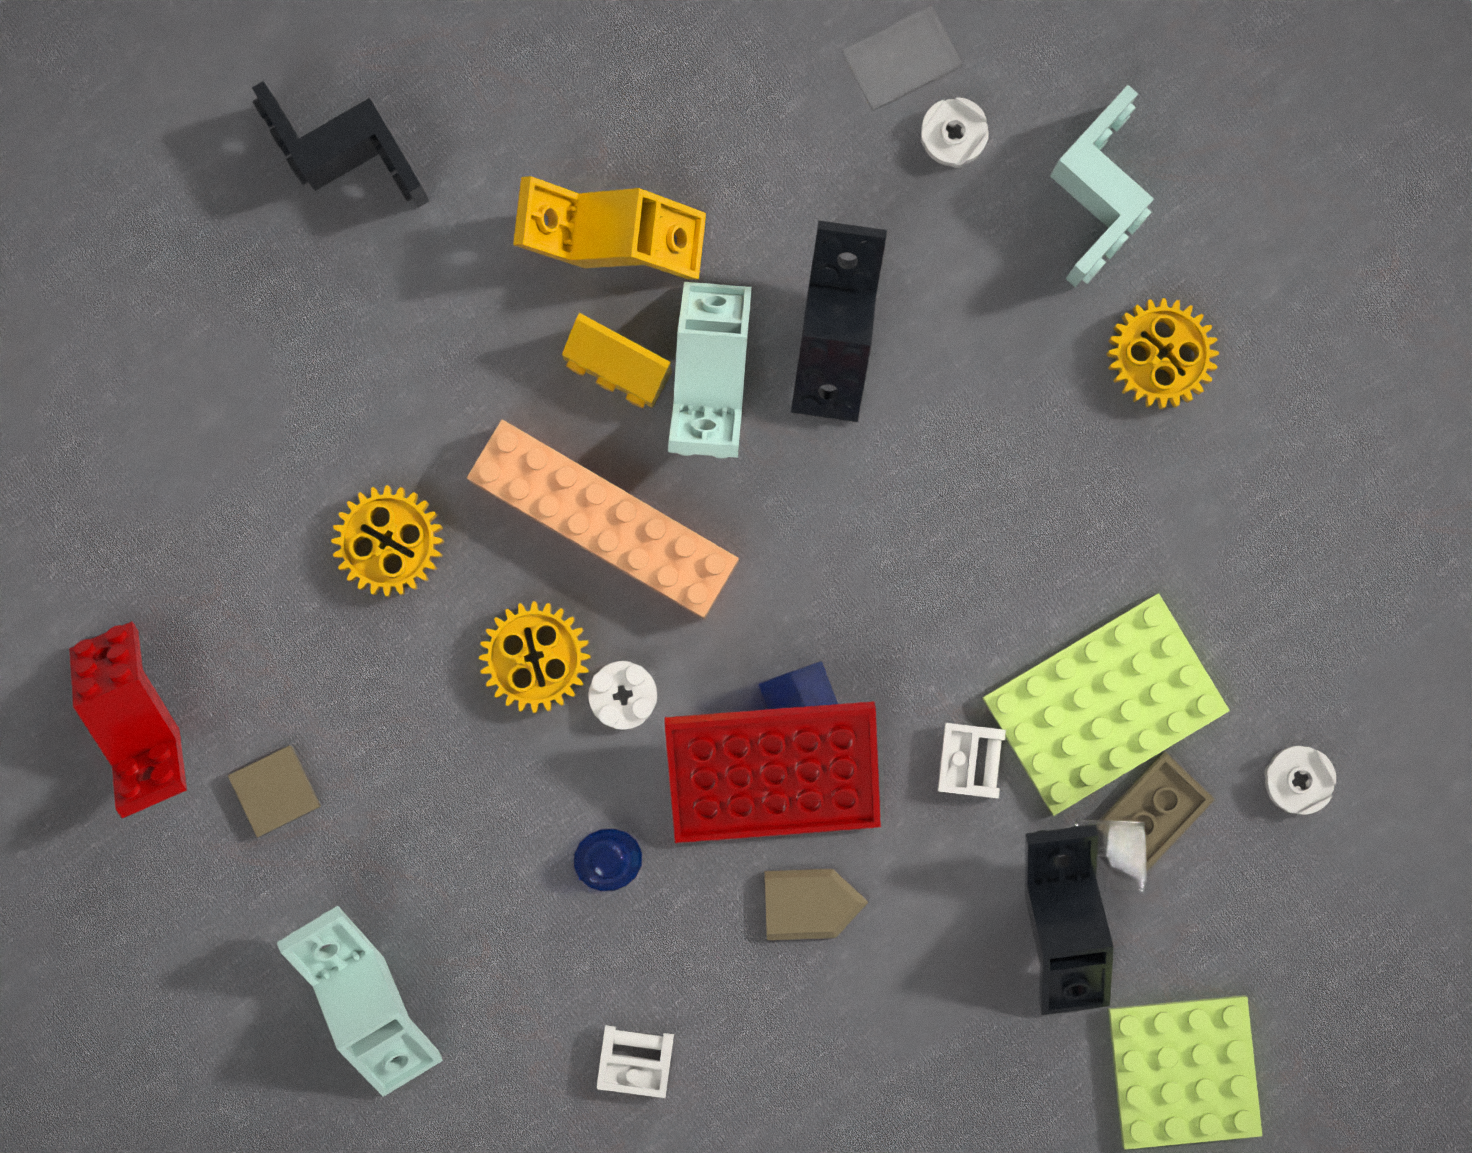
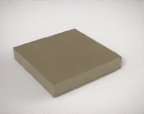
(274, 791)

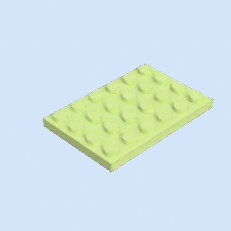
(1105, 704)

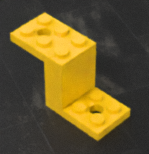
(609, 228)

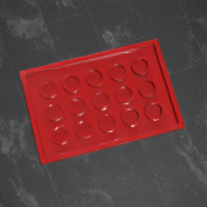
(773, 771)

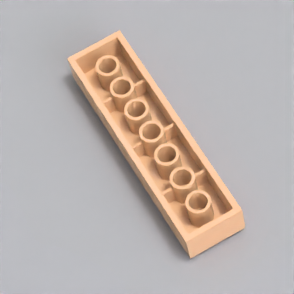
(603, 519)

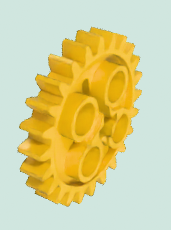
(1141, 374)
(403, 514)
(564, 648)

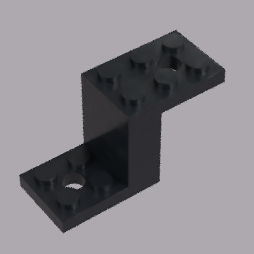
(338, 145)
(838, 321)
(1068, 919)

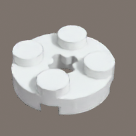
(950, 113)
(606, 683)
(1292, 798)

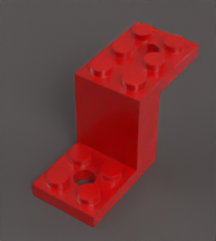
(127, 719)

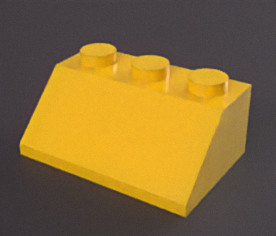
(616, 362)

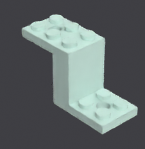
(1103, 187)
(710, 370)
(359, 1001)

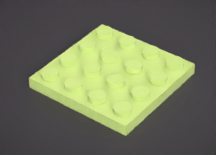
(1185, 1072)

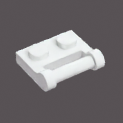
(960, 757)
(631, 1073)

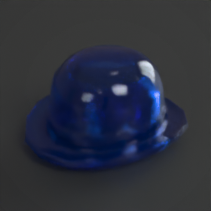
(607, 859)

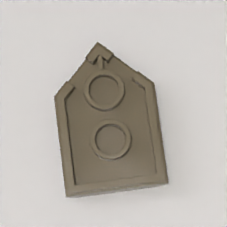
(809, 904)

